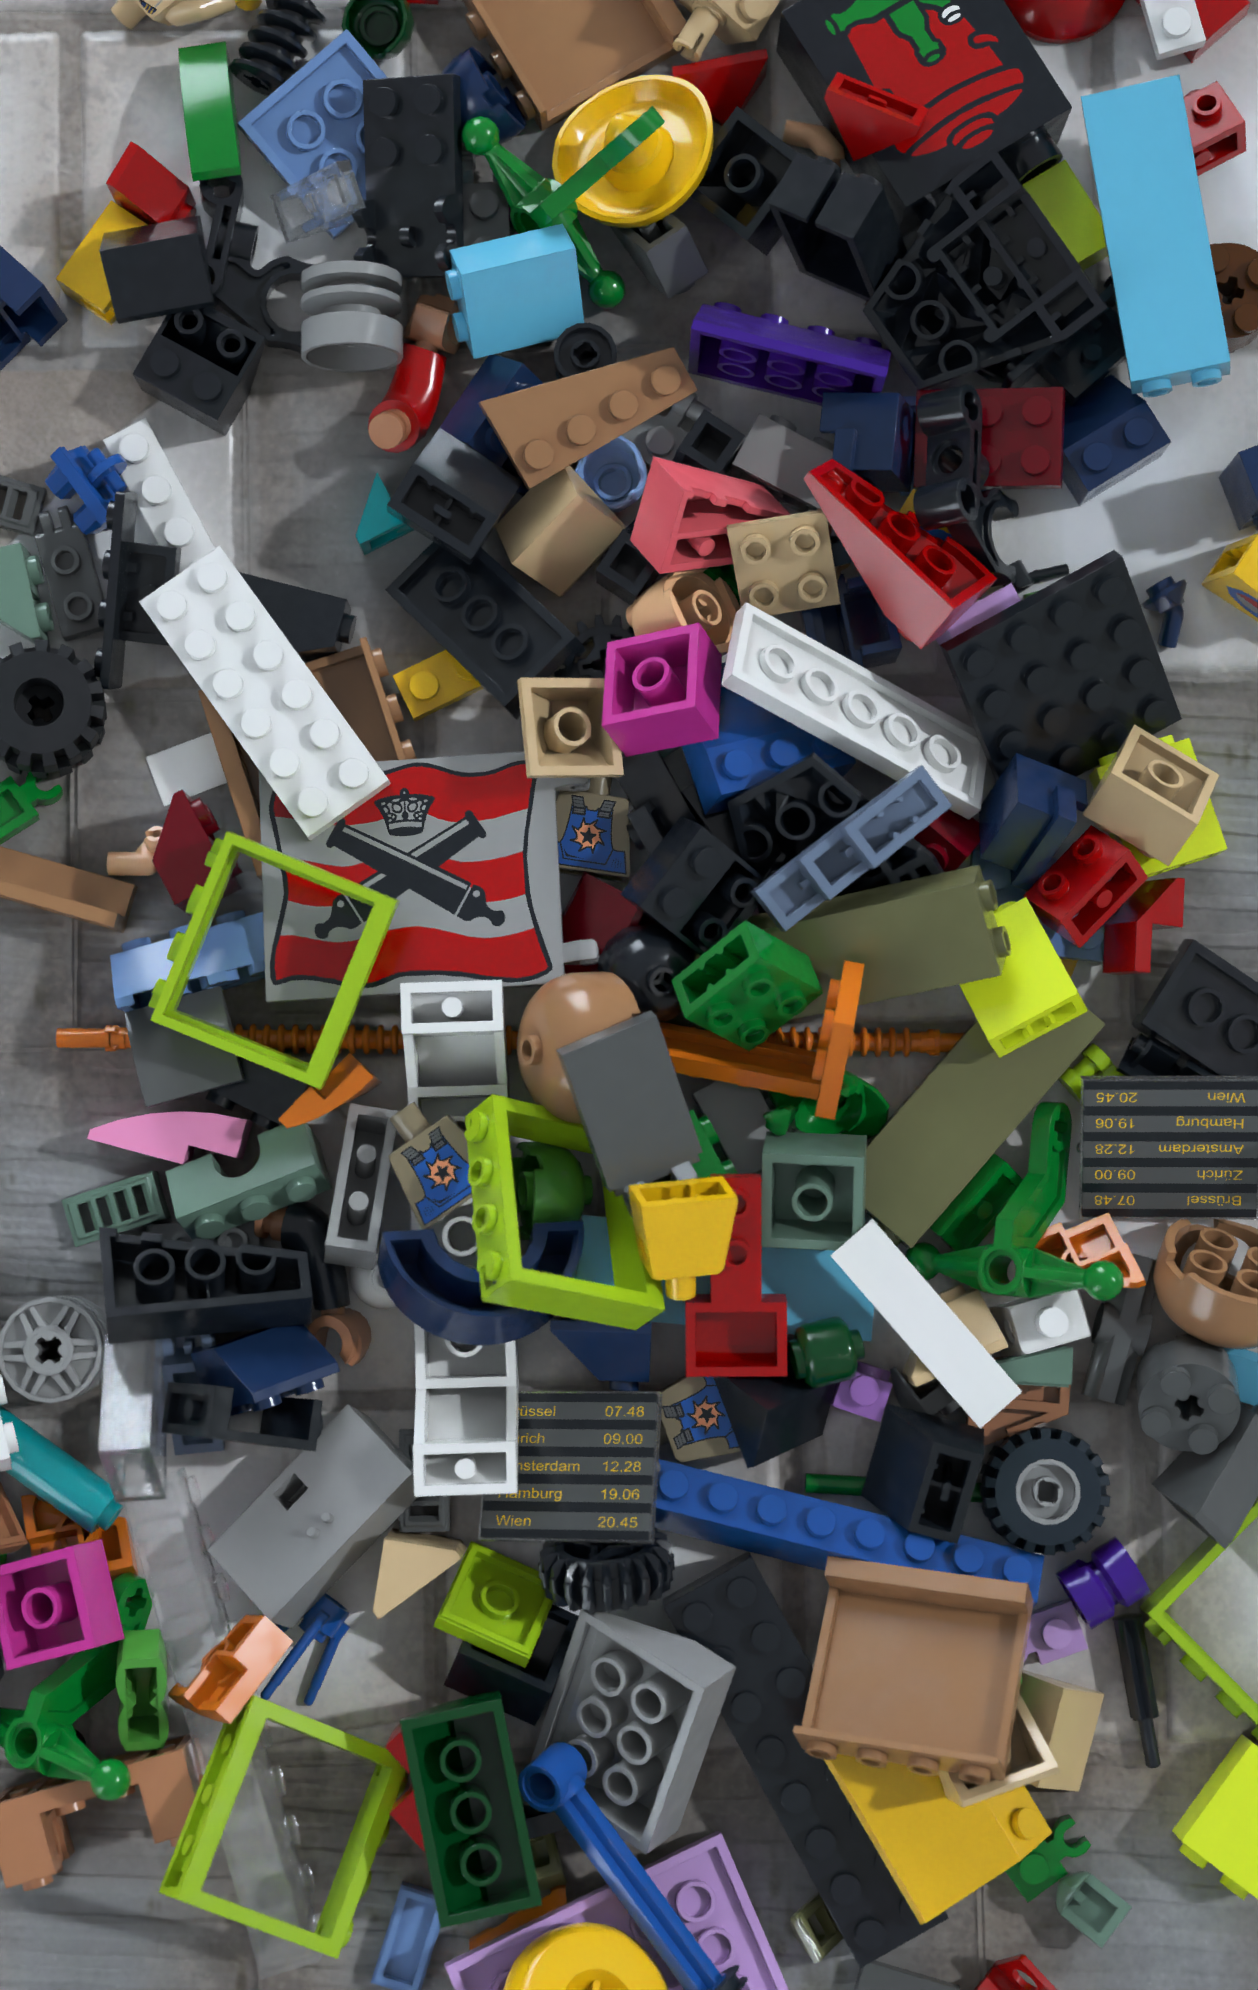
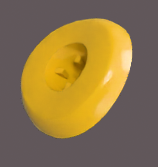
(655, 174)
(585, 1959)

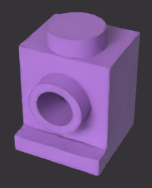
(864, 1393)

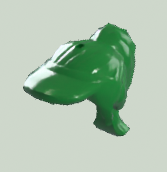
(859, 1111)

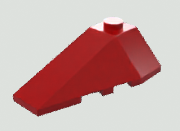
(910, 573)

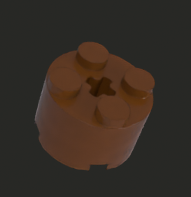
(1238, 281)

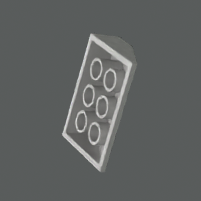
(641, 1718)

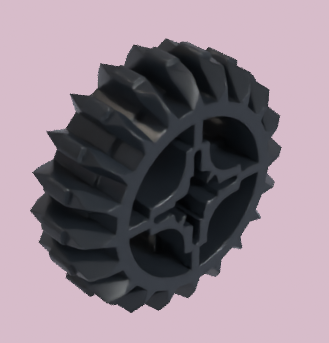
(606, 1574)

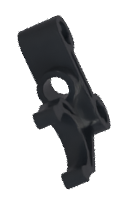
(230, 257)
(956, 475)

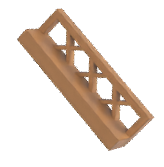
(65, 890)

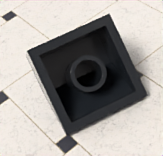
(521, 1689)

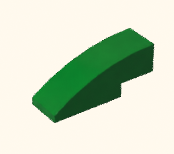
(209, 111)

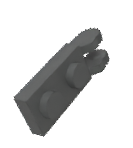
(483, 206)

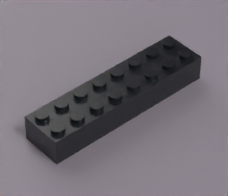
(743, 1624)

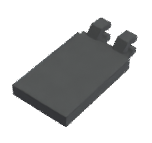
(631, 1105)

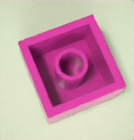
(662, 690)
(57, 1605)

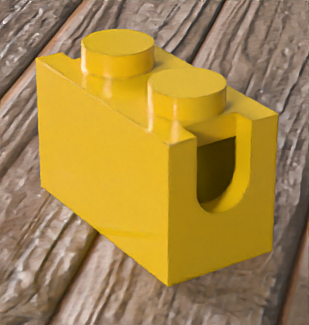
(84, 273)

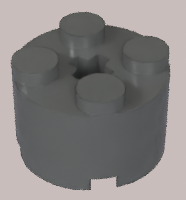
(1187, 1394)

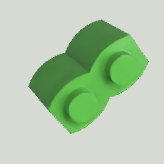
(142, 1690)

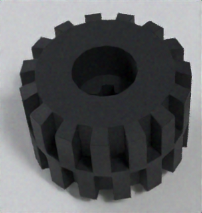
(77, 709)

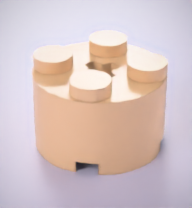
(684, 600)

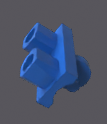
(90, 477)

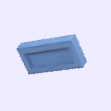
(408, 1940)

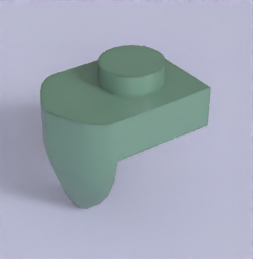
(1090, 1906)

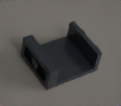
(206, 1410)

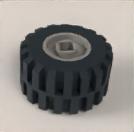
(1044, 1490)

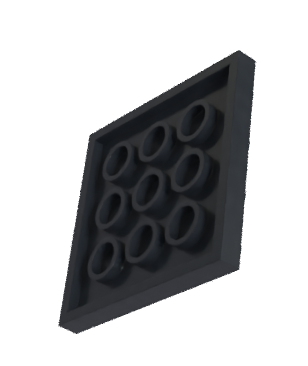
(1063, 672)

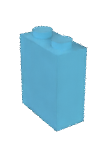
(515, 290)

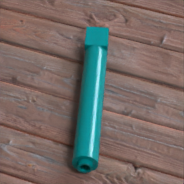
(61, 1478)

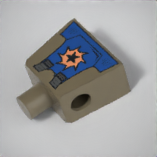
(594, 832)
(431, 1164)
(695, 1420)

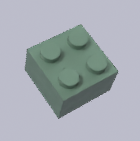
(812, 1189)

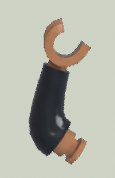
(305, 1229)

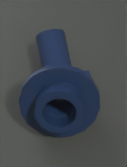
(1167, 599)

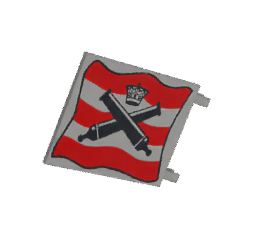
(464, 853)

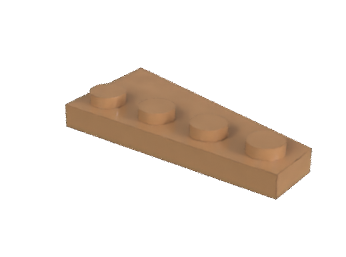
(575, 415)

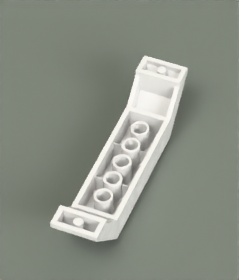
(462, 1390)

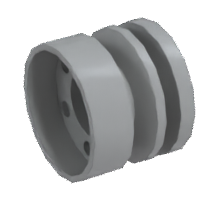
(351, 316)
(23, 1348)

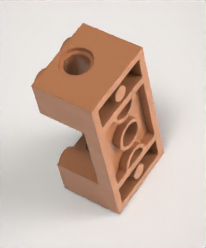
(34, 1820)

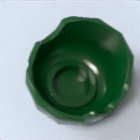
(379, 26)

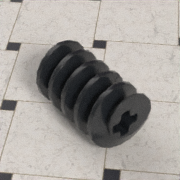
(274, 43)

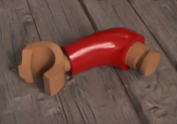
(418, 380)

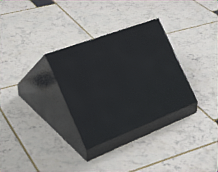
(157, 269)
(773, 1413)

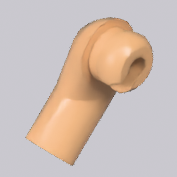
(816, 138)
(138, 862)

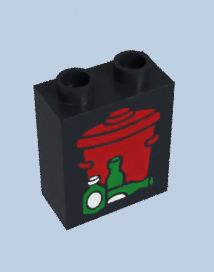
(946, 55)

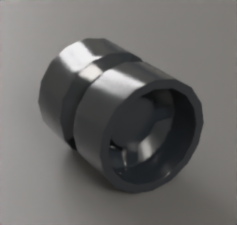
(583, 349)

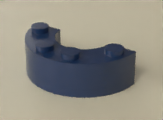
(447, 1295)

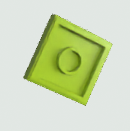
(495, 1605)

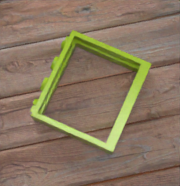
(186, 949)
(635, 1294)
(1195, 1658)
(216, 1799)

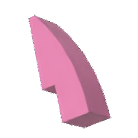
(176, 1134)

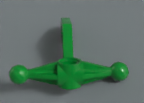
(546, 202)
(1022, 1226)
(43, 1733)

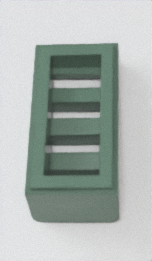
(154, 1199)
(1041, 1368)

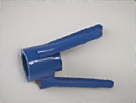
(322, 1620)

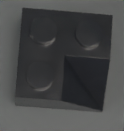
(742, 178)

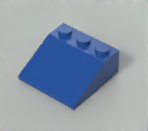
(750, 749)

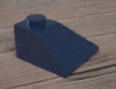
(608, 1350)

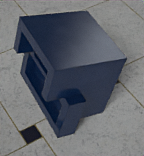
(24, 309)
(872, 436)
(855, 626)
(1029, 817)

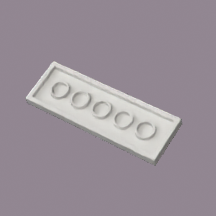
(265, 693)
(852, 708)

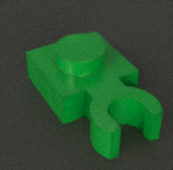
(18, 804)
(1043, 1865)

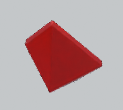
(726, 80)
(870, 116)

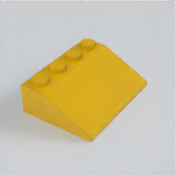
(930, 1842)

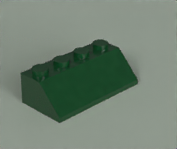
(470, 1810)

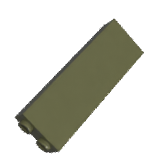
(906, 934)
(959, 1122)

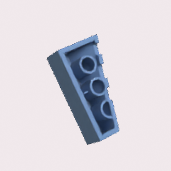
(227, 959)

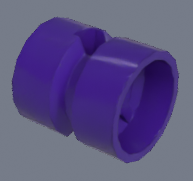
(1103, 1583)

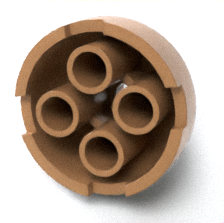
(562, 1014)
(1204, 1295)

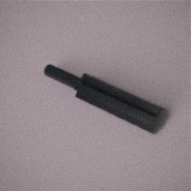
(1138, 1681)

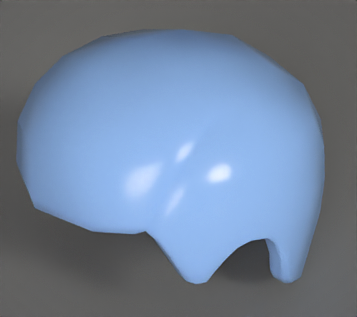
(615, 473)

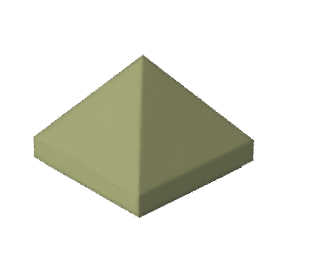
(815, 1928)

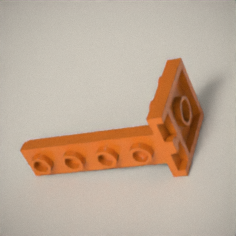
(774, 1065)

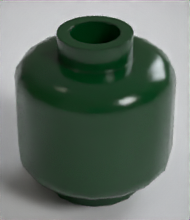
(825, 1352)

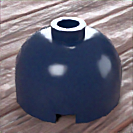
(484, 95)

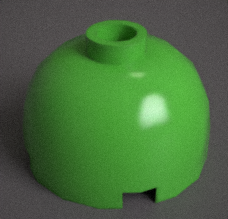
(548, 1186)

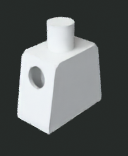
(1041, 1322)

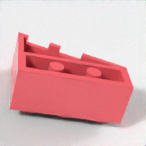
(688, 512)

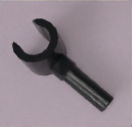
(1026, 579)

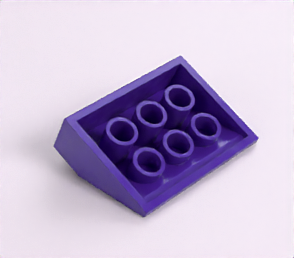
(781, 357)

